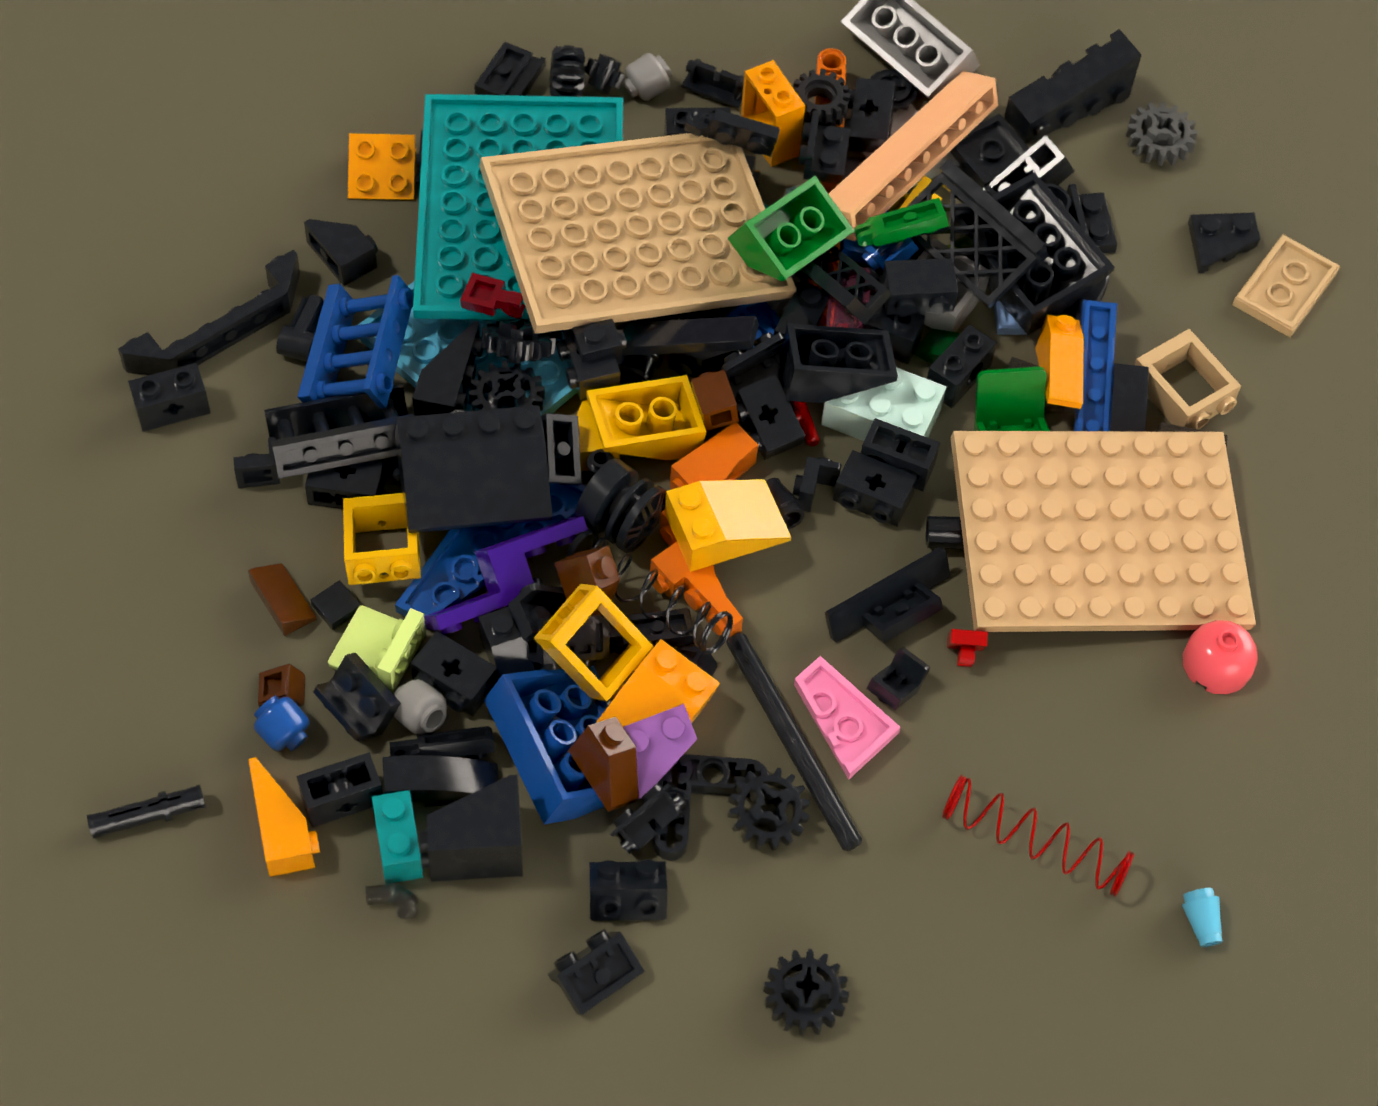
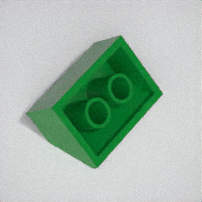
(791, 231)

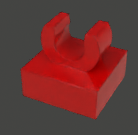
(967, 642)

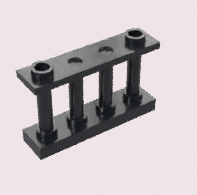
(333, 432)

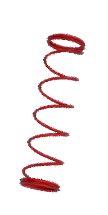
(955, 796)

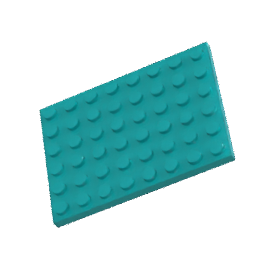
(455, 213)

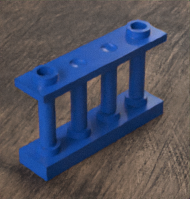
(335, 330)

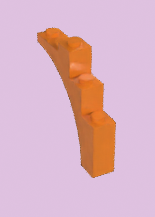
(719, 458)

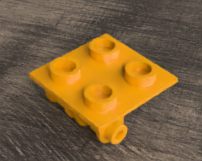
(381, 166)

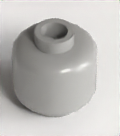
(647, 77)
(421, 707)

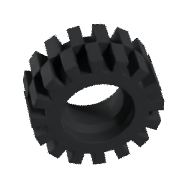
(826, 87)

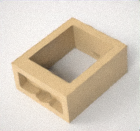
(1173, 352)

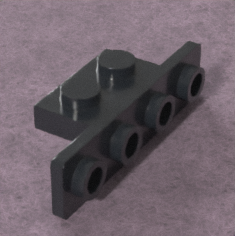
(894, 601)

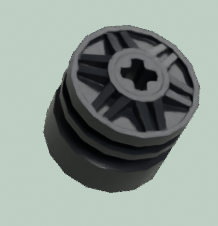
(621, 505)

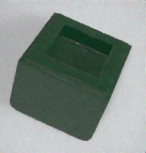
(935, 344)

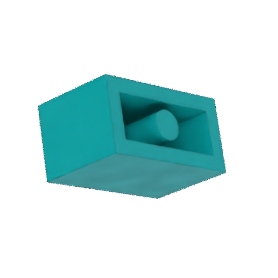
(397, 837)

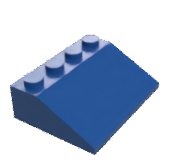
(539, 722)

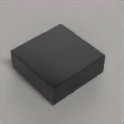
(335, 604)

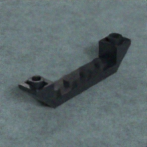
(146, 357)

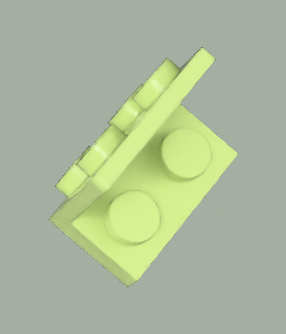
(381, 643)

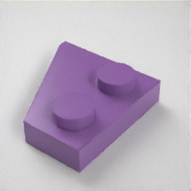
(660, 744)

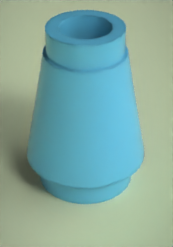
(1204, 915)

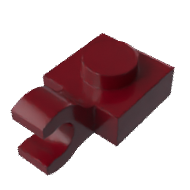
(488, 294)

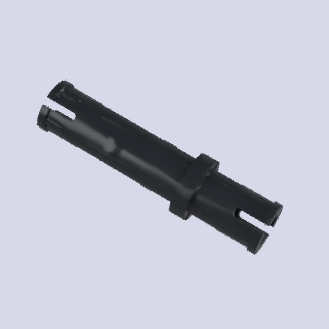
(146, 811)

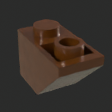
(715, 399)

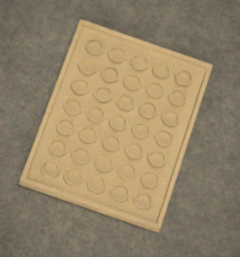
(628, 229)
(1099, 531)

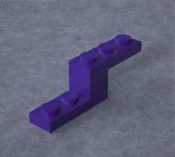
(504, 573)

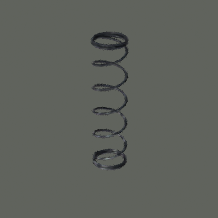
(702, 647)

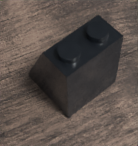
(475, 835)

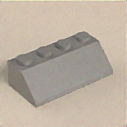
(911, 42)

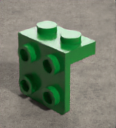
(1011, 400)

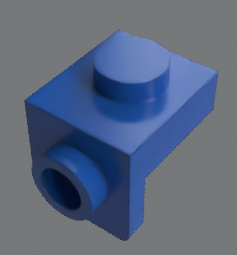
(877, 255)

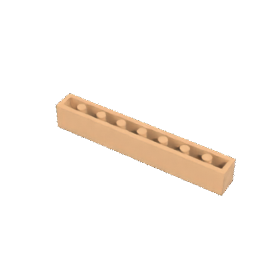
(915, 148)

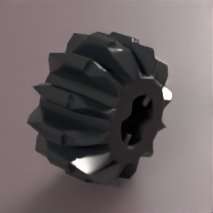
(567, 71)

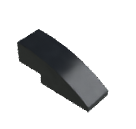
(1129, 398)
(437, 778)

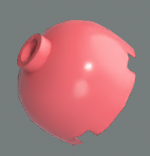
(1220, 657)

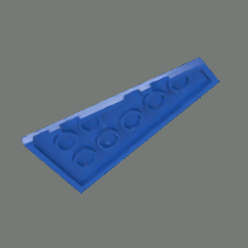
(453, 568)

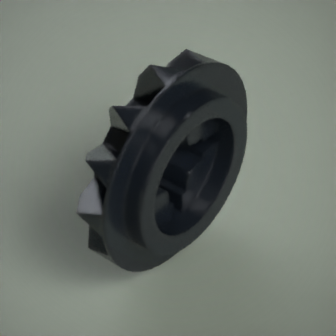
(905, 91)

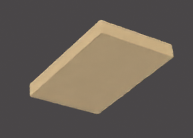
(1286, 285)

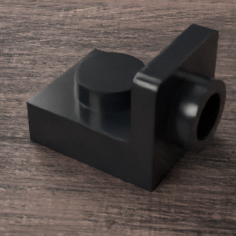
(256, 469)

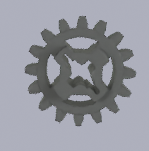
(1161, 133)

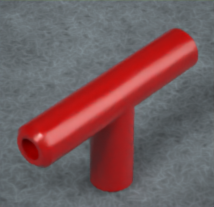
(804, 417)

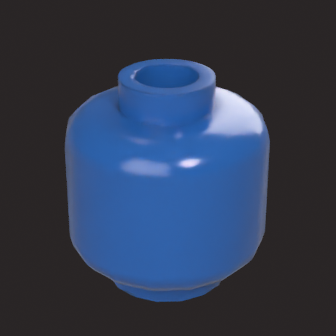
(281, 723)

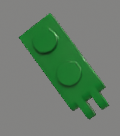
(902, 224)

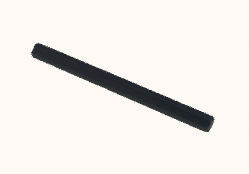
(794, 742)

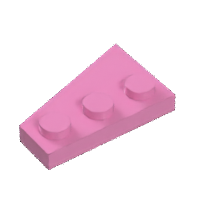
(844, 716)

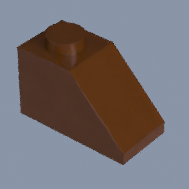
(590, 568)
(608, 762)

